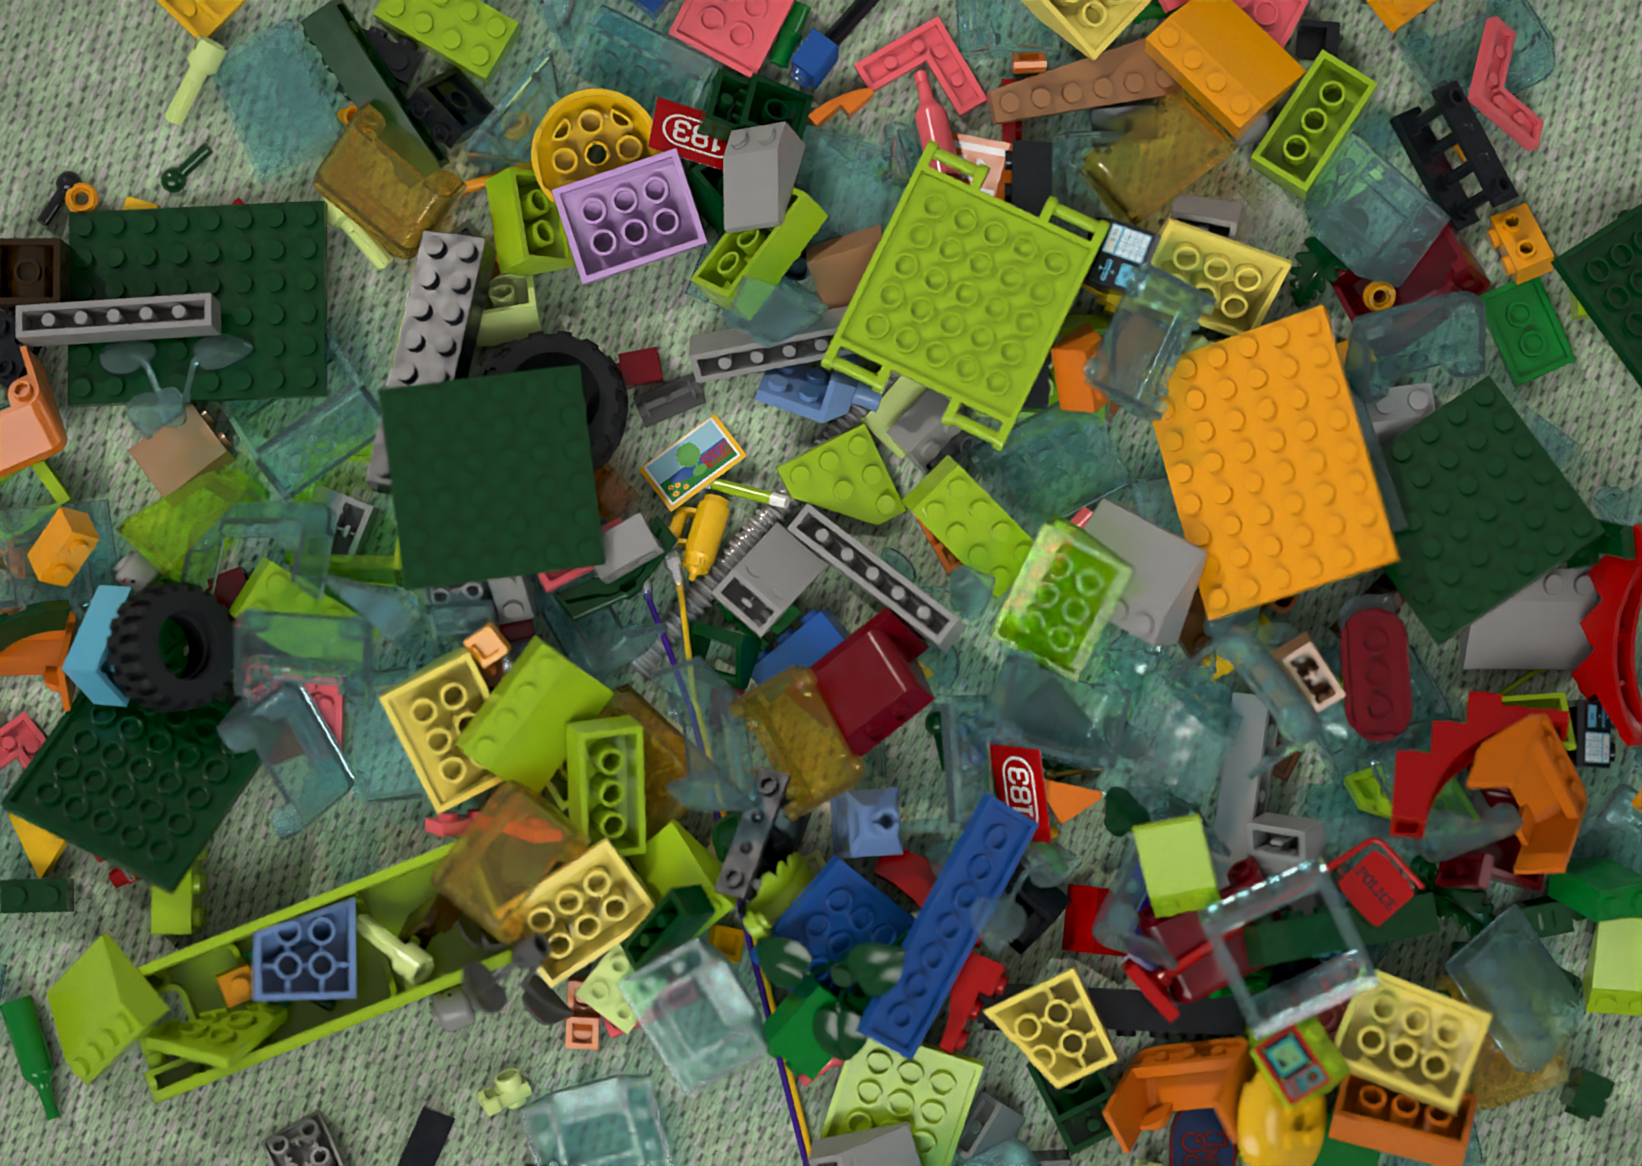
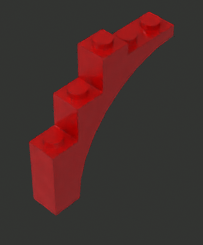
(1611, 630)
(1453, 746)
(977, 976)

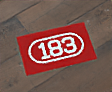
(677, 127)
(1021, 784)

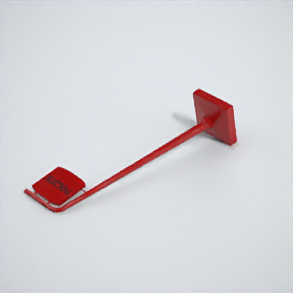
(1370, 886)

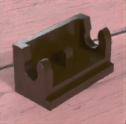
(430, 919)

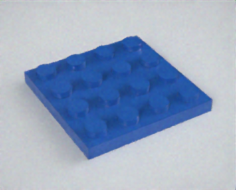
(837, 914)

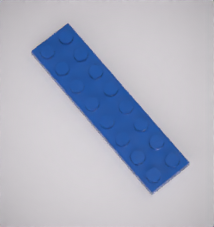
(943, 929)

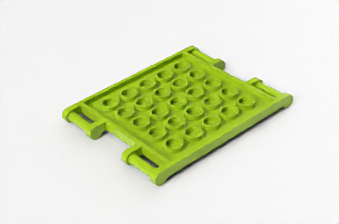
(965, 294)

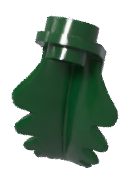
(1317, 266)
(1461, 904)

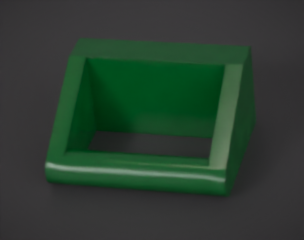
(745, 650)

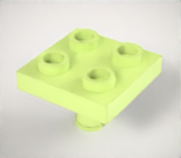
(602, 993)

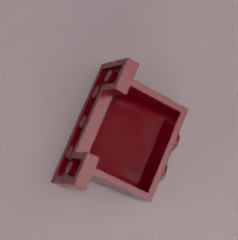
(874, 680)
(1491, 861)

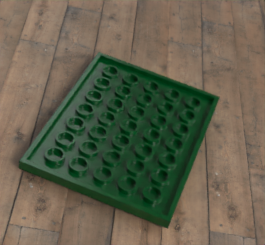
(254, 258)

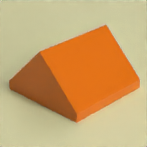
(1068, 800)

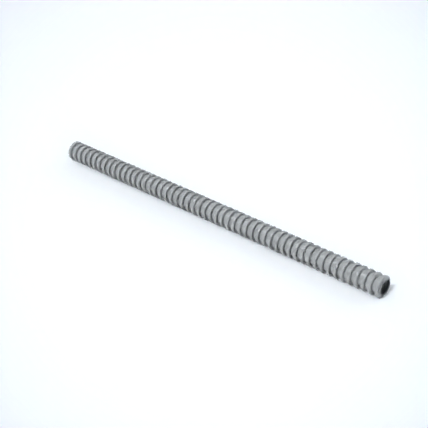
(765, 518)

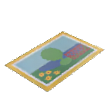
(692, 462)

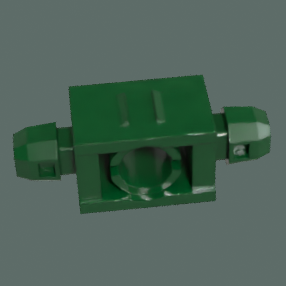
(1549, 916)

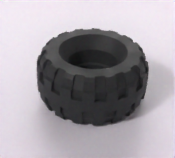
(601, 382)

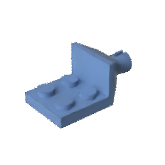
(815, 392)
(866, 823)

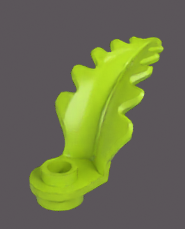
(777, 894)

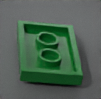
(1526, 330)

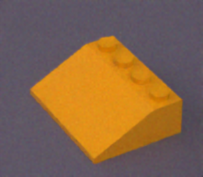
(1224, 61)

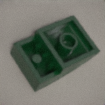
(746, 103)
(1077, 1107)

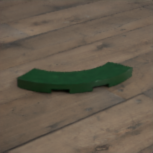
(36, 619)

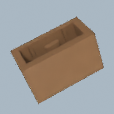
(1309, 671)

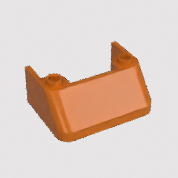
(33, 424)
(44, 656)
(1545, 786)
(1180, 1079)

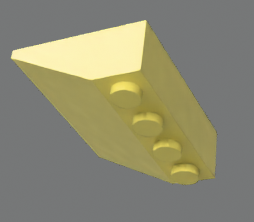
(1087, 23)
(1230, 271)
(430, 715)
(585, 910)
(1412, 1041)

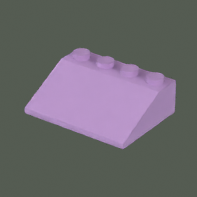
(630, 217)

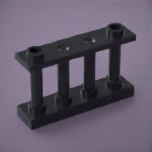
(1433, 166)
(761, 839)

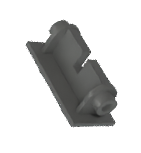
(669, 400)

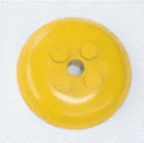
(586, 120)
(1276, 1134)

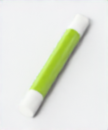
(749, 492)

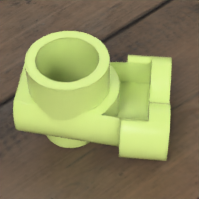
(509, 1092)

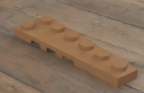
(1112, 79)

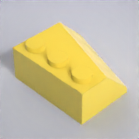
(1057, 1027)

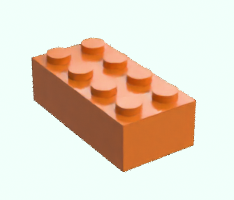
(1400, 1124)

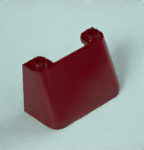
(1443, 269)
(1185, 933)

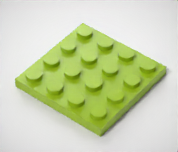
(889, 1089)

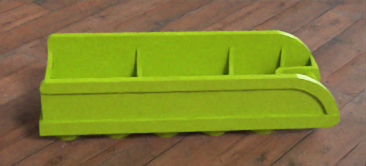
(386, 898)

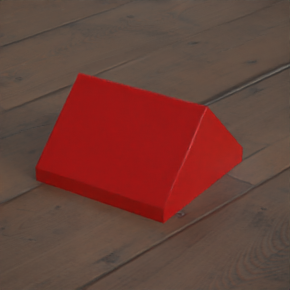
(1080, 918)

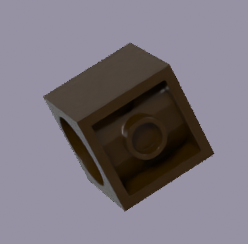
(34, 272)

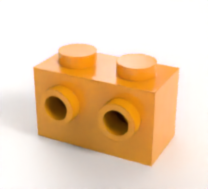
(1520, 244)
(63, 546)

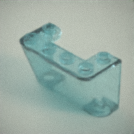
(1413, 338)

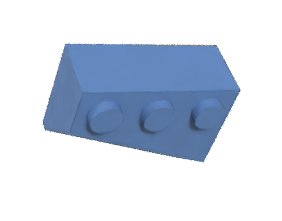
(307, 956)

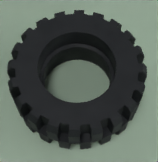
(137, 655)

